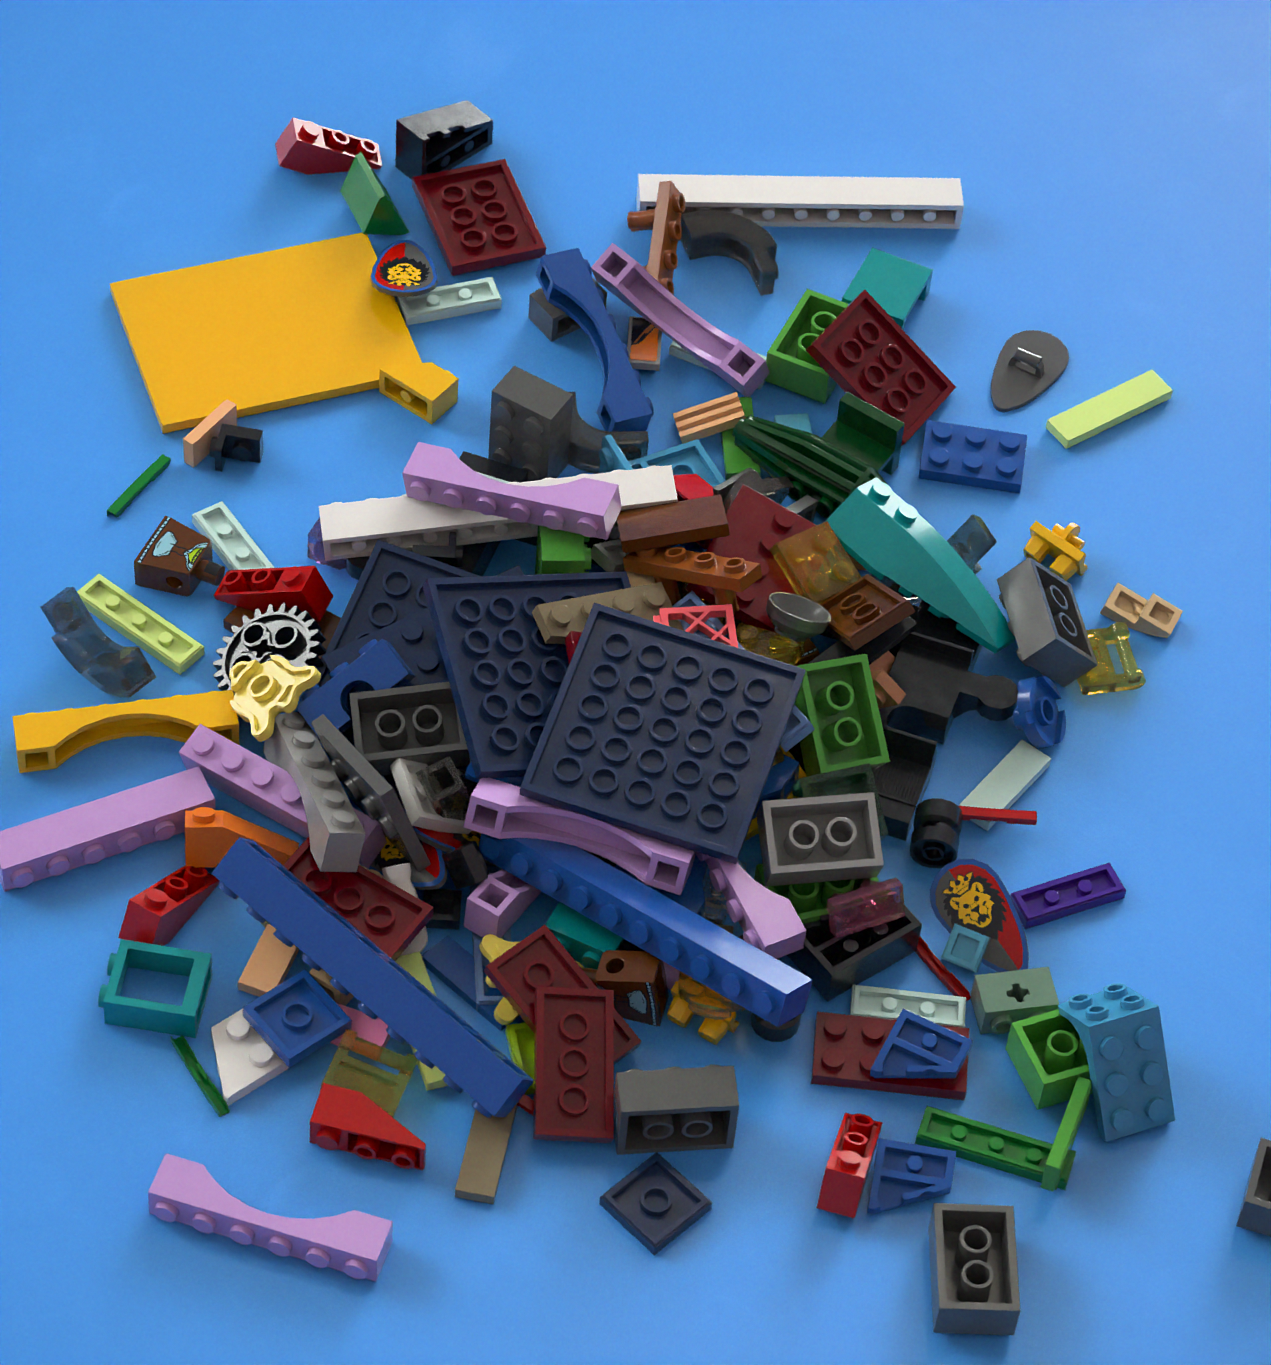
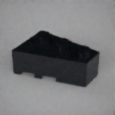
(441, 138)
(855, 957)

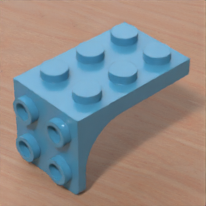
(684, 458)
(1124, 1059)

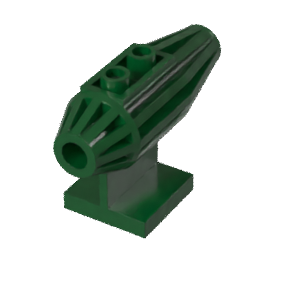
(830, 465)

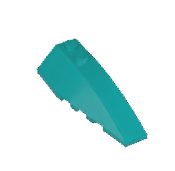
(900, 544)

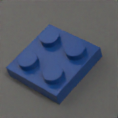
(297, 1018)

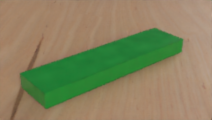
(988, 1145)

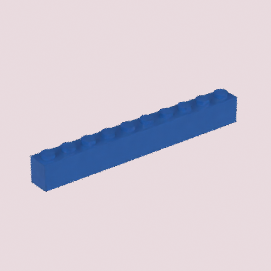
(655, 924)
(373, 978)

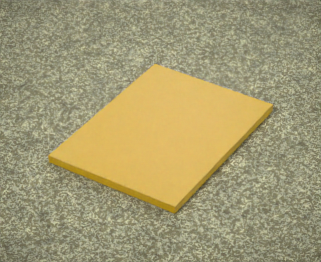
(262, 330)

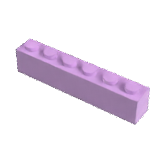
(262, 785)
(100, 828)

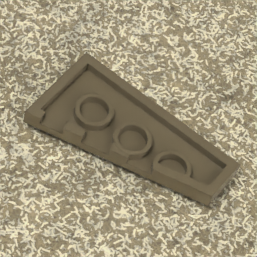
(562, 616)

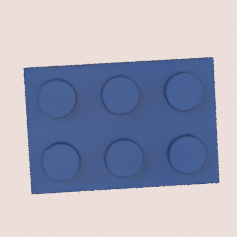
(973, 456)

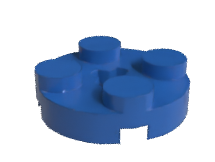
(1039, 712)

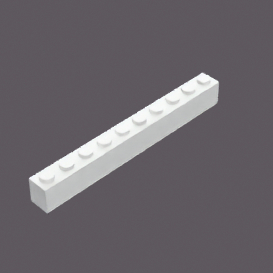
(817, 199)
(355, 527)

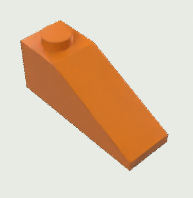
(213, 833)

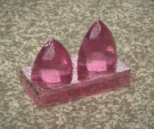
(865, 907)

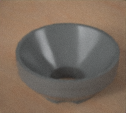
(796, 616)

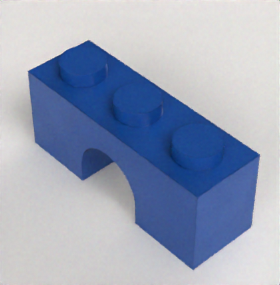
(377, 665)

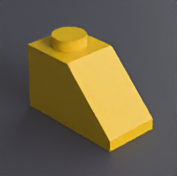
(420, 388)

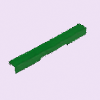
(139, 485)
(199, 1075)

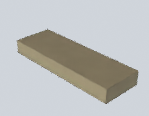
(484, 1157)

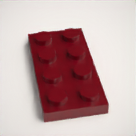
(365, 900)
(545, 962)
(849, 1046)
(574, 1064)

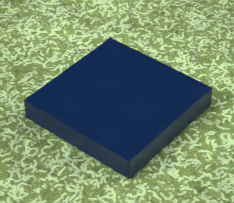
(655, 1203)

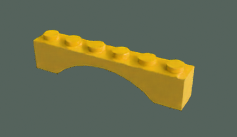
(53, 737)

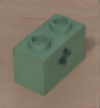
(1011, 997)

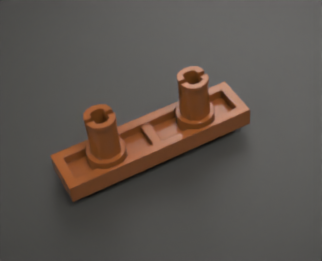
(666, 232)
(704, 568)

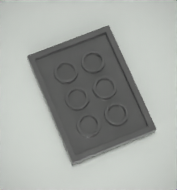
(370, 792)

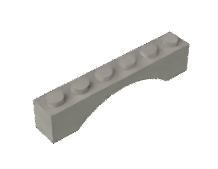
(332, 823)

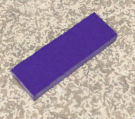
(1068, 895)

